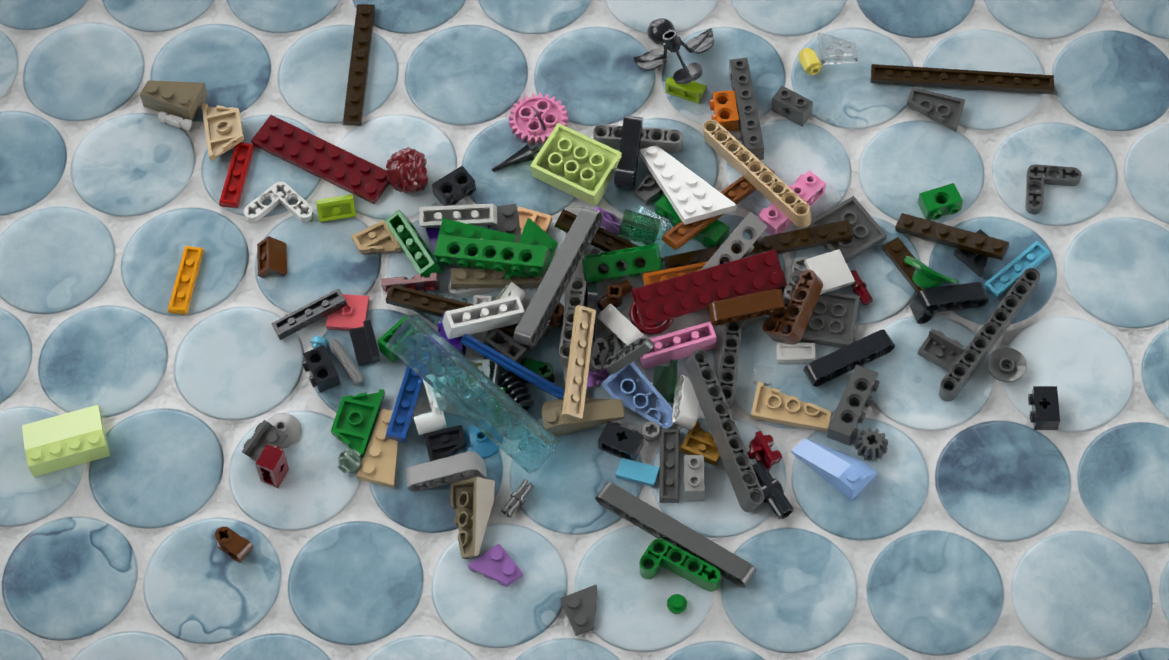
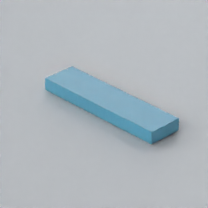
(1010, 273)

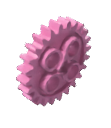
(524, 126)

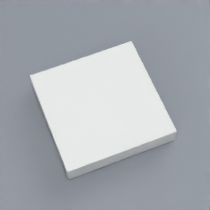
(831, 270)

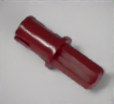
(860, 289)

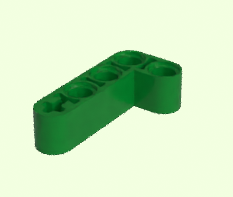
(706, 576)

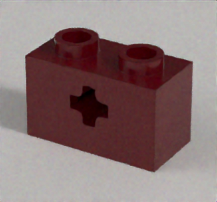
(272, 465)

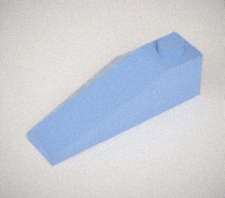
(837, 468)

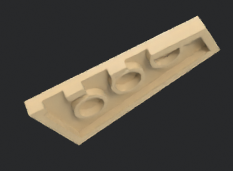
(780, 408)
(380, 456)

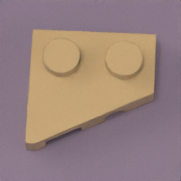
(376, 239)

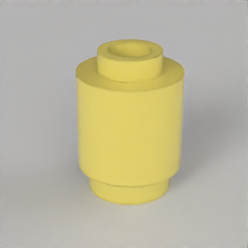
(809, 61)

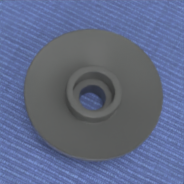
(1006, 358)

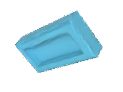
(637, 472)

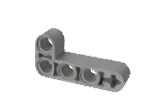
(445, 471)

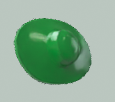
(926, 277)

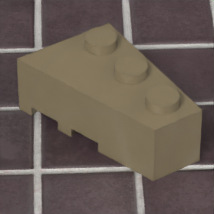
(174, 97)

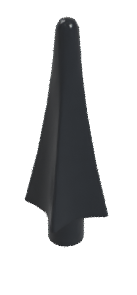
(523, 155)

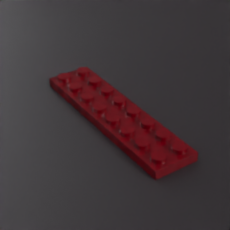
(321, 159)
(700, 288)

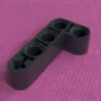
(629, 146)
(947, 298)

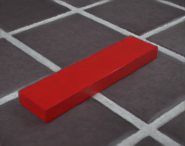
(236, 175)

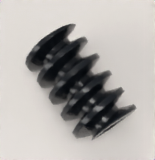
(516, 389)

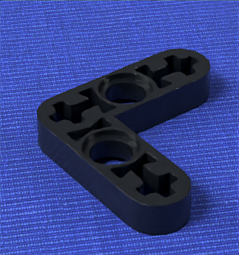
(591, 300)

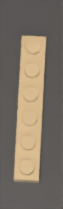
(578, 362)

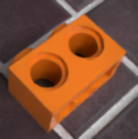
(725, 109)

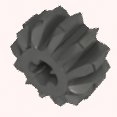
(871, 437)

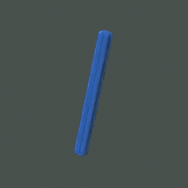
(512, 366)

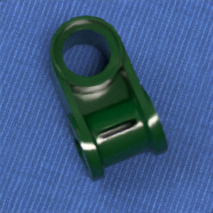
(539, 368)

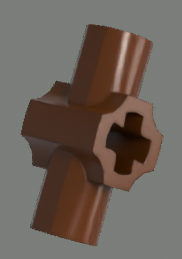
(614, 295)

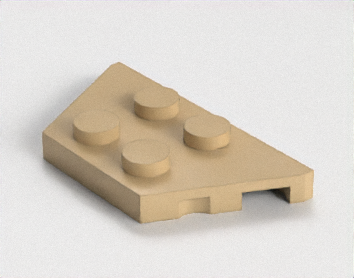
(222, 129)

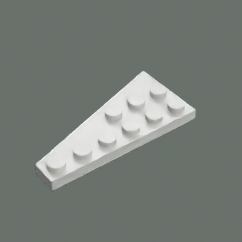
(685, 190)

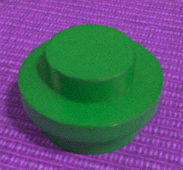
(676, 604)

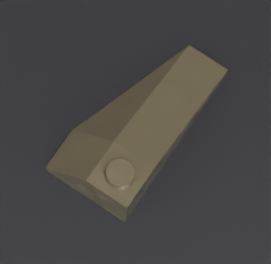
(595, 413)
(472, 506)

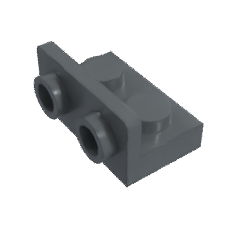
(264, 434)

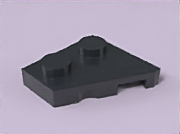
(972, 260)
(444, 442)

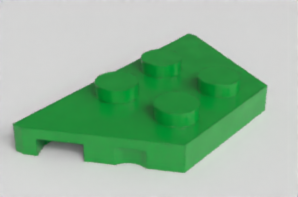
(534, 235)
(357, 419)

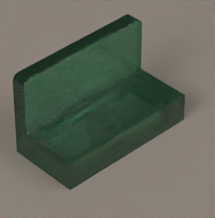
(639, 227)
(665, 380)

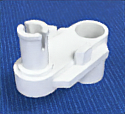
(432, 420)

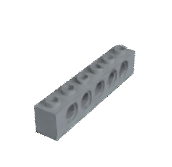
(751, 225)

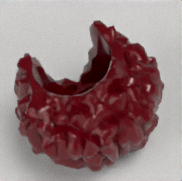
(407, 170)

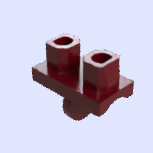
(761, 450)

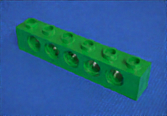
(448, 245)

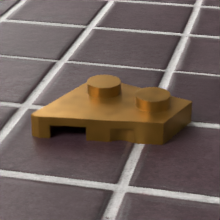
(700, 443)

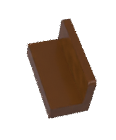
(271, 257)

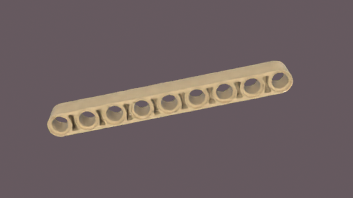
(757, 174)

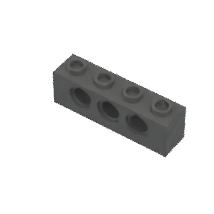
(860, 378)

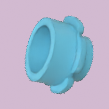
(319, 341)

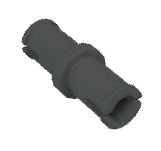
(517, 498)

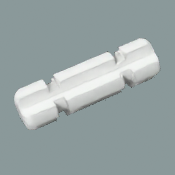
(174, 120)

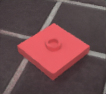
(350, 315)

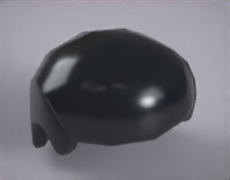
(658, 28)

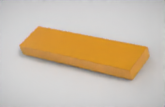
(185, 280)

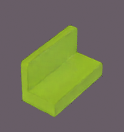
(691, 91)
(336, 208)

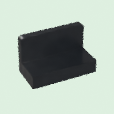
(365, 344)

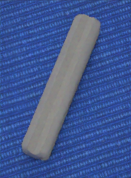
(346, 362)

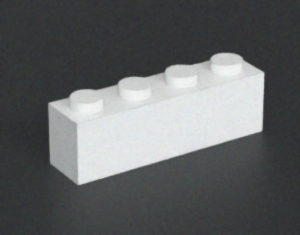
(470, 214)
(483, 317)

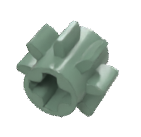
(349, 460)

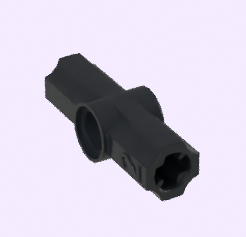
(772, 492)

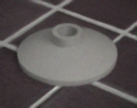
(291, 427)

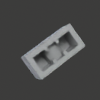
(694, 478)

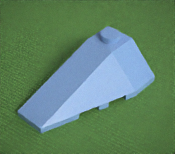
(639, 395)

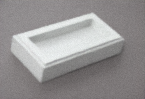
(795, 353)

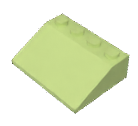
(576, 164)
(65, 441)

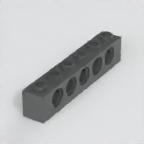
(746, 106)

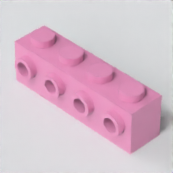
(807, 187)
(679, 345)

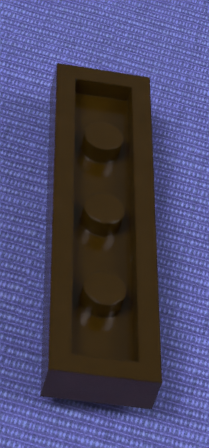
(897, 252)

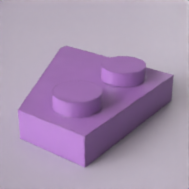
(609, 221)
(497, 566)

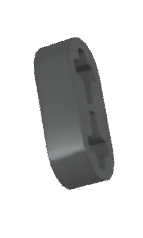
(600, 357)

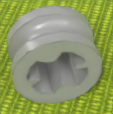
(655, 435)

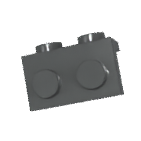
(941, 349)

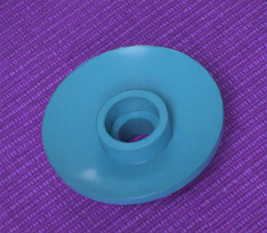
(484, 447)

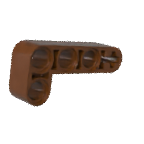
(747, 307)
(799, 310)

